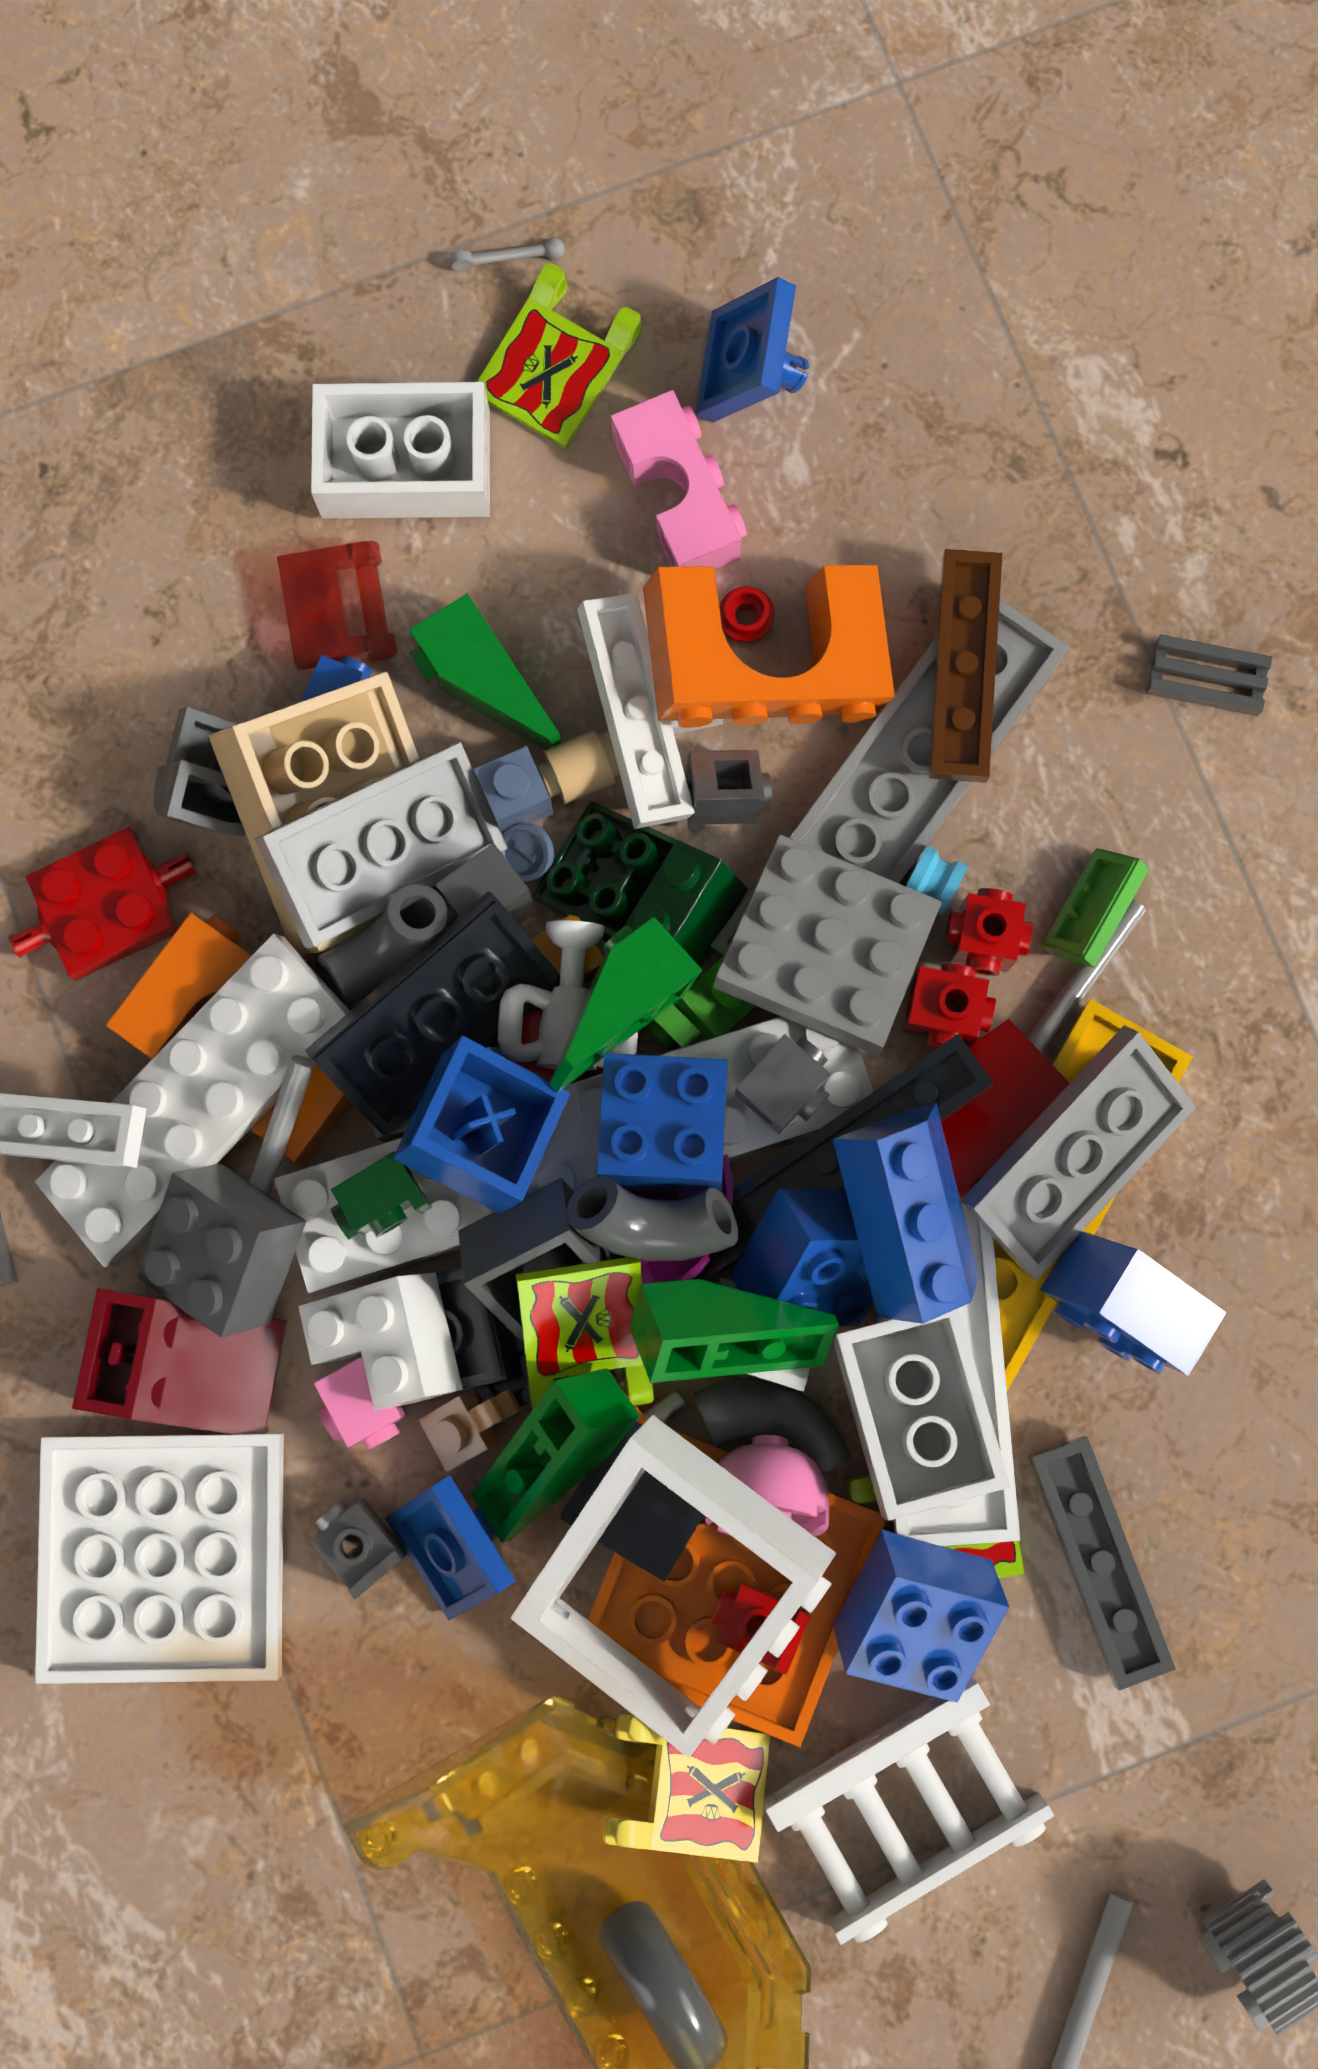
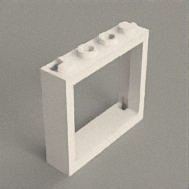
(732, 1508)

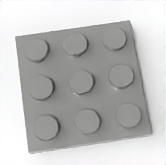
(828, 945)

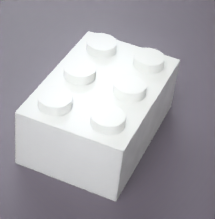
(401, 450)
(920, 1414)

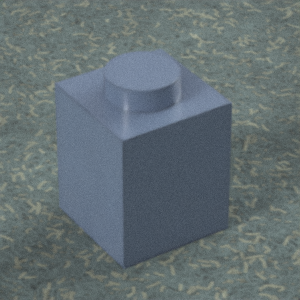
(514, 789)

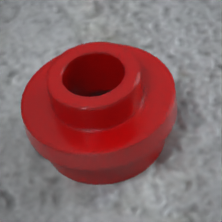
(751, 599)

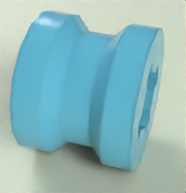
(937, 877)

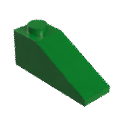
(476, 670)
(632, 987)
(721, 1331)
(554, 1449)

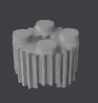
(1268, 1957)

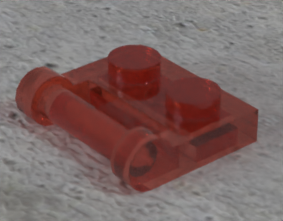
(317, 604)

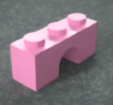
(661, 442)

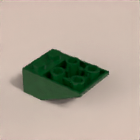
(630, 875)

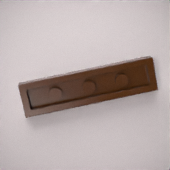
(965, 666)

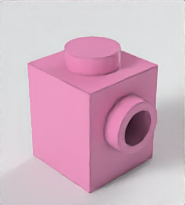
(350, 1408)

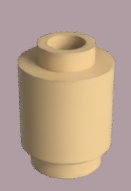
(579, 766)

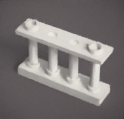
(853, 1774)

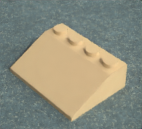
(308, 758)

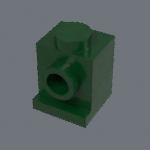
(377, 1198)

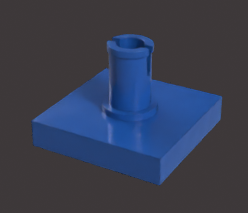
(748, 352)
(451, 1548)

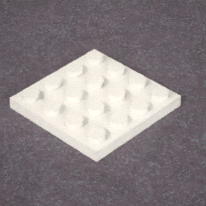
(160, 1558)

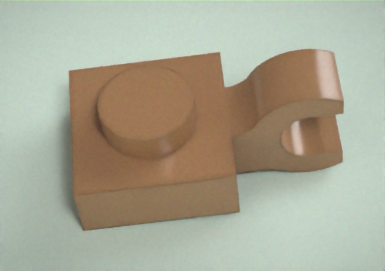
(465, 1426)

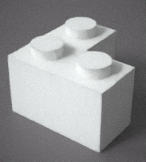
(397, 1332)

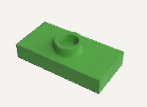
(1095, 907)

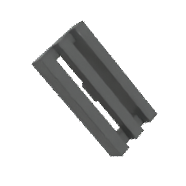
(1212, 654)

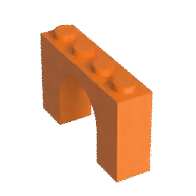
(704, 680)
(179, 985)

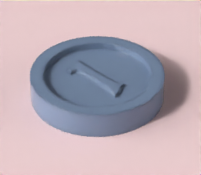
(528, 850)

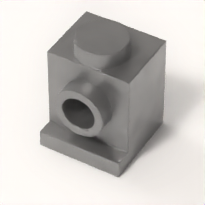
(726, 787)
(379, 1552)

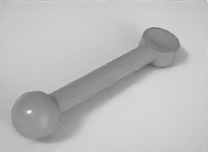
(464, 260)

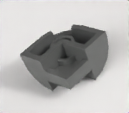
(192, 782)

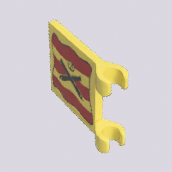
(699, 1802)

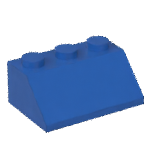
(908, 1216)

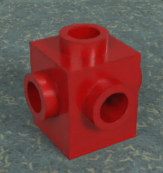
(976, 947)
(954, 984)

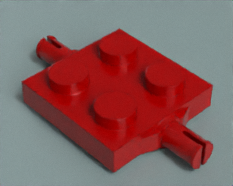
(102, 904)

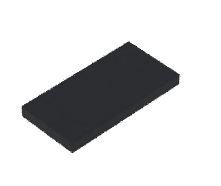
(447, 990)

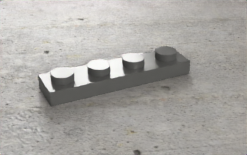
(1101, 1563)

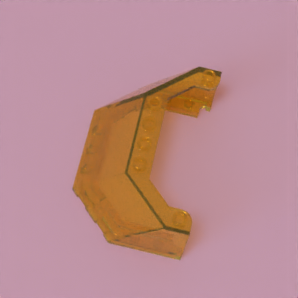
(532, 1817)

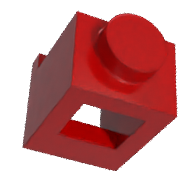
(738, 1607)

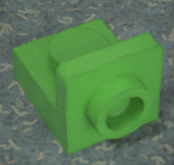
(713, 1009)

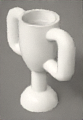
(559, 1006)

